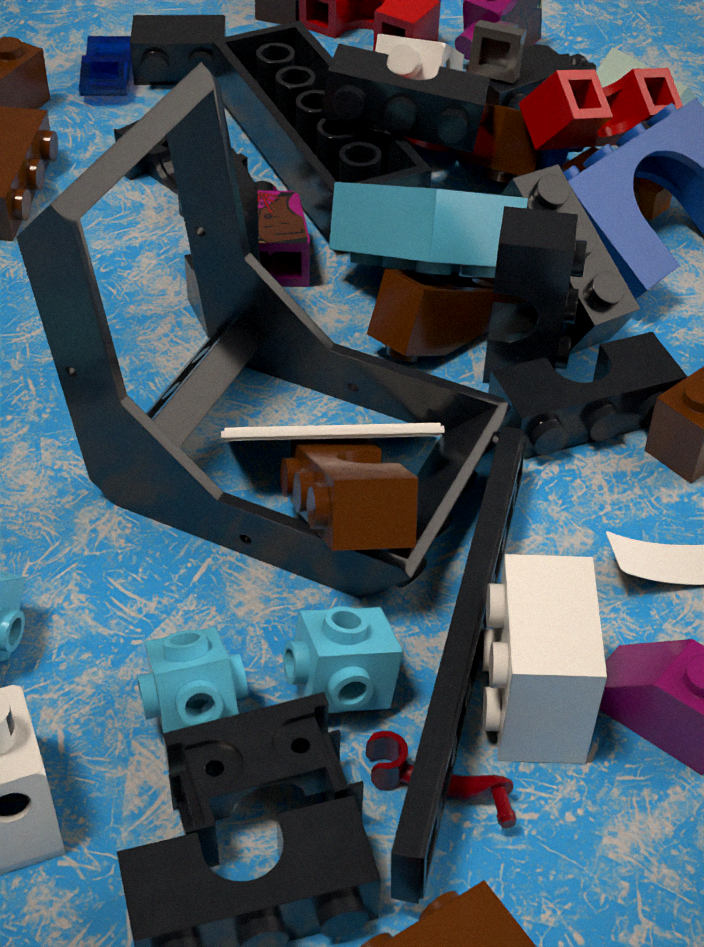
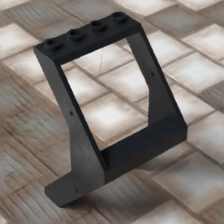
(248, 325)

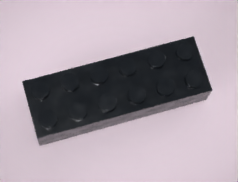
(276, 92)

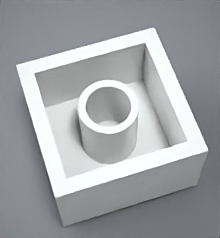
(543, 659)

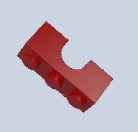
(390, 17)
(578, 113)

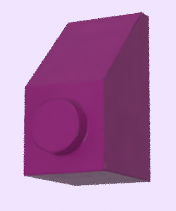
(660, 696)

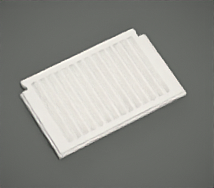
(332, 431)

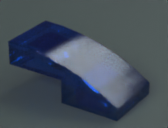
(106, 67)

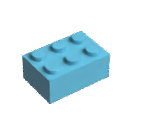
(419, 227)

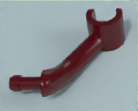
(463, 787)

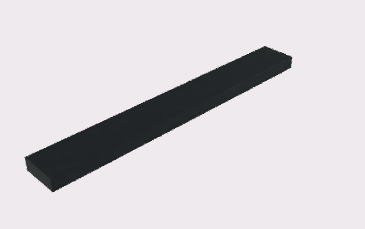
(450, 699)

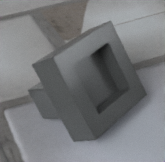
(497, 50)

